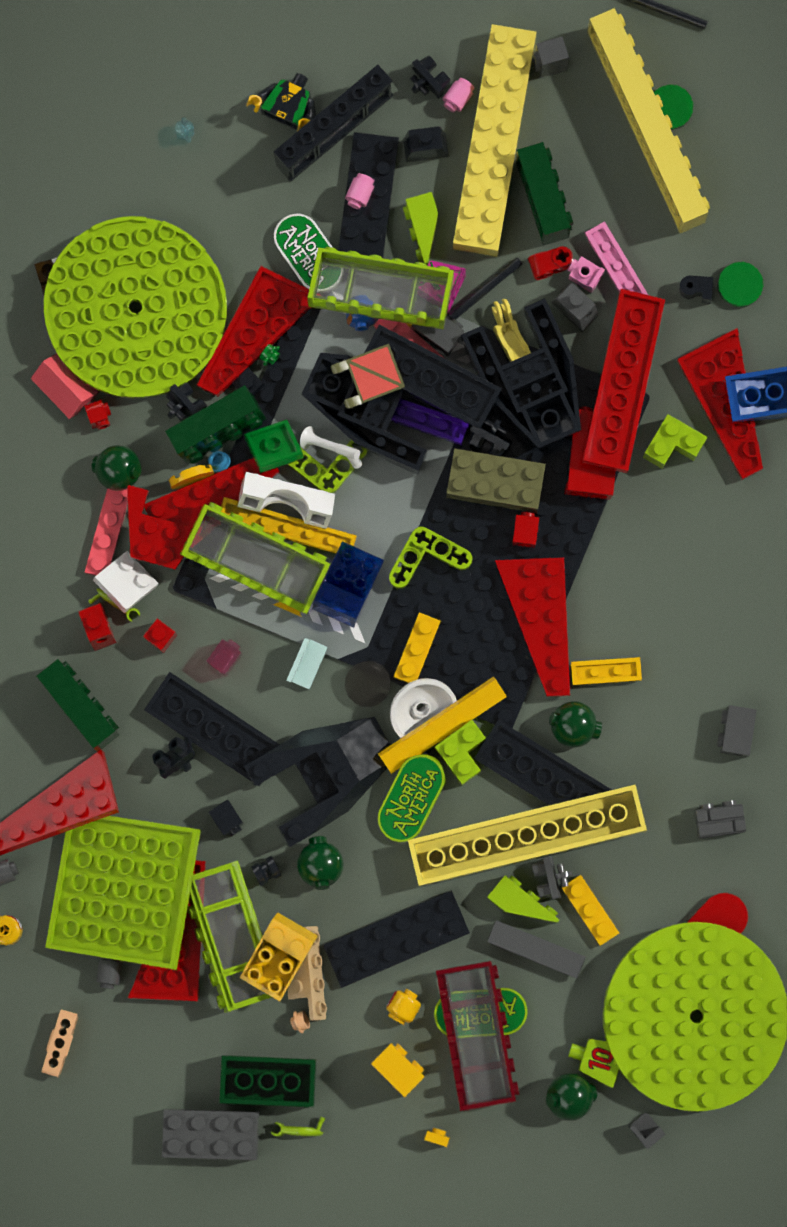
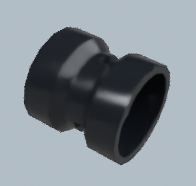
(261, 873)

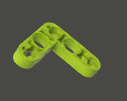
(323, 472)
(420, 549)

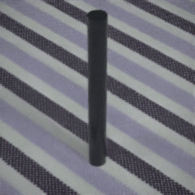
(674, 13)
(486, 288)

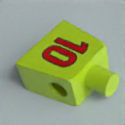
(596, 1061)

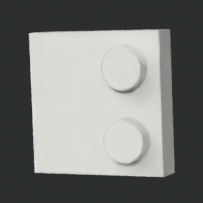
(125, 582)

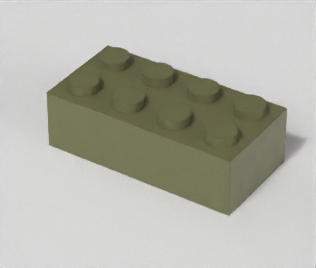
(495, 480)

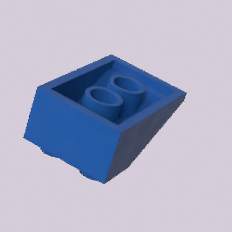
(758, 395)

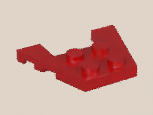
(155, 538)

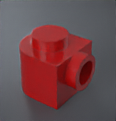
(98, 414)

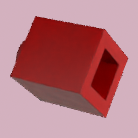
(525, 530)
(160, 635)

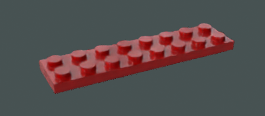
(623, 381)

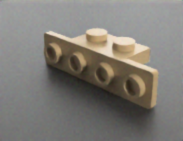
(309, 981)

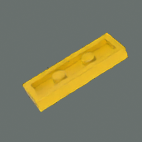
(417, 648)
(606, 671)
(590, 910)

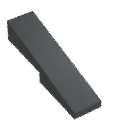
(536, 949)

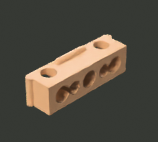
(52, 1047)

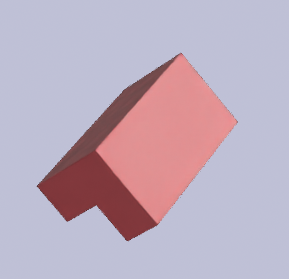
(63, 386)

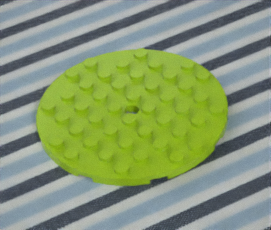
(91, 314)
(651, 1026)

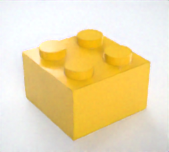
(399, 1069)

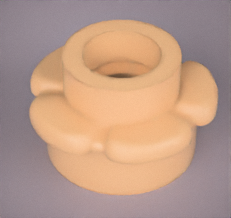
(300, 1021)

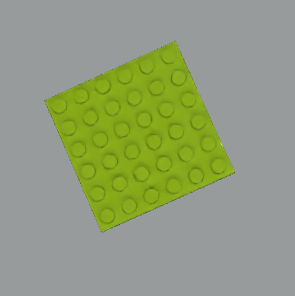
(124, 891)

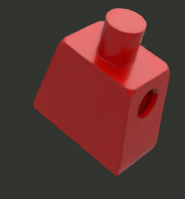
(97, 626)

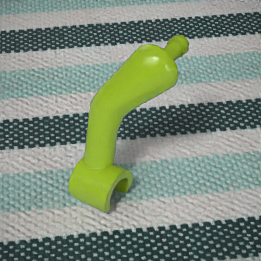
(107, 599)
(300, 1131)

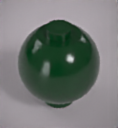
(117, 467)
(574, 724)
(320, 863)
(570, 1097)

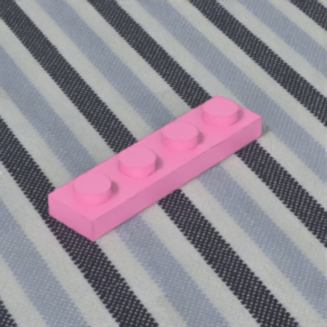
(613, 259)

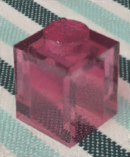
(225, 656)

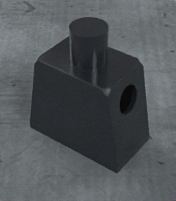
(425, 144)

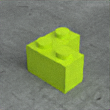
(674, 436)
(456, 750)

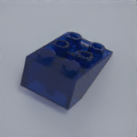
(347, 584)

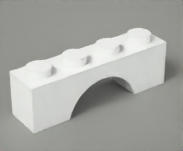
(312, 504)

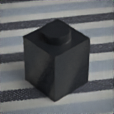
(226, 819)

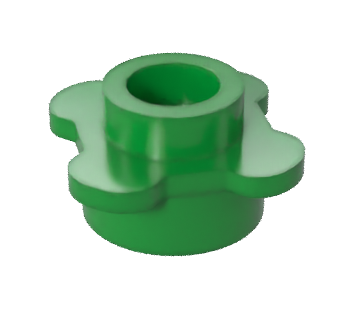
(270, 354)

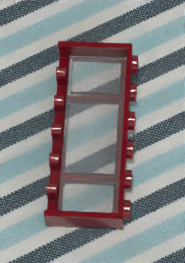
(477, 1035)

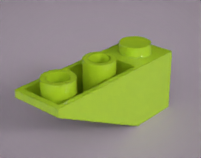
(424, 218)
(515, 901)

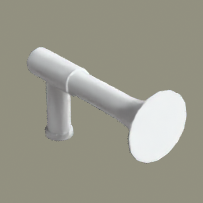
(309, 438)

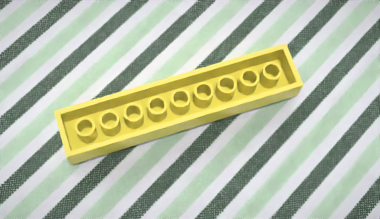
(647, 120)
(494, 140)
(527, 835)

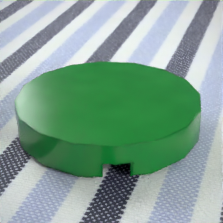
(676, 104)
(740, 284)

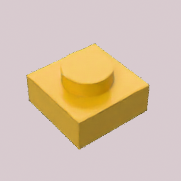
(437, 1136)

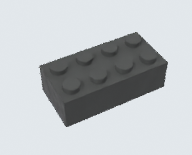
(210, 1134)

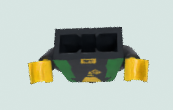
(286, 102)

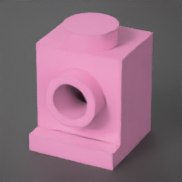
(588, 281)

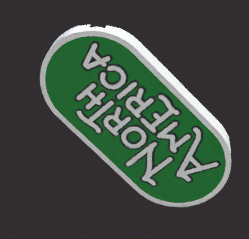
(298, 242)

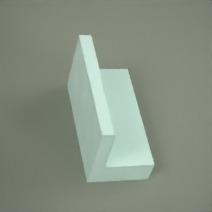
(307, 663)

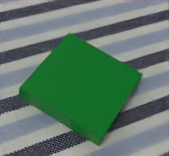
(273, 446)

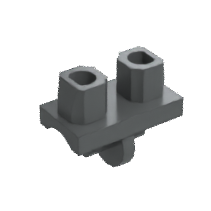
(552, 888)

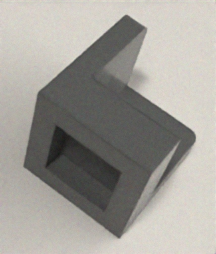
(646, 1130)

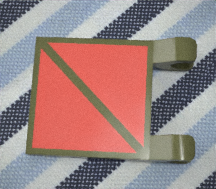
(373, 374)

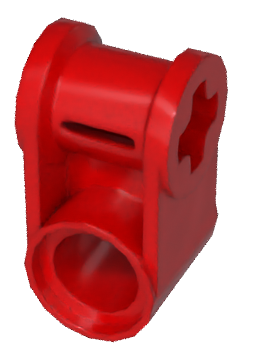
(547, 263)

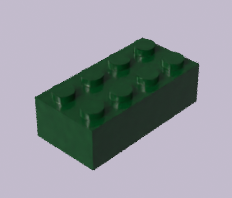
(543, 193)
(216, 425)
(78, 706)
(268, 1081)

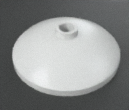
(429, 692)

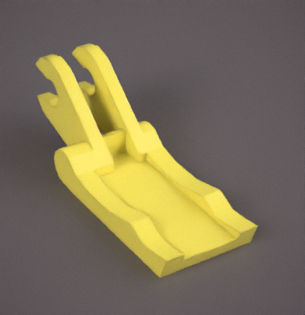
(508, 332)

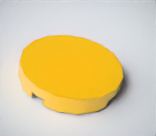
(190, 476)

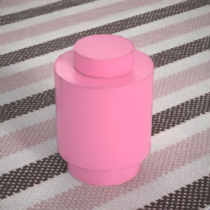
(458, 95)
(360, 191)

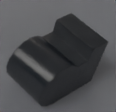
(697, 286)

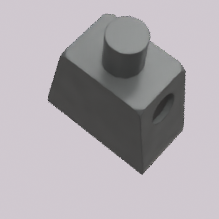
(576, 306)

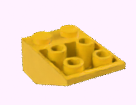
(278, 956)

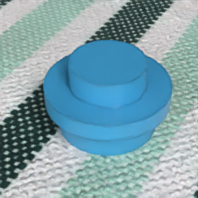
(219, 461)

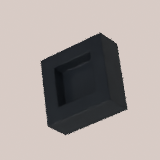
(250, 380)

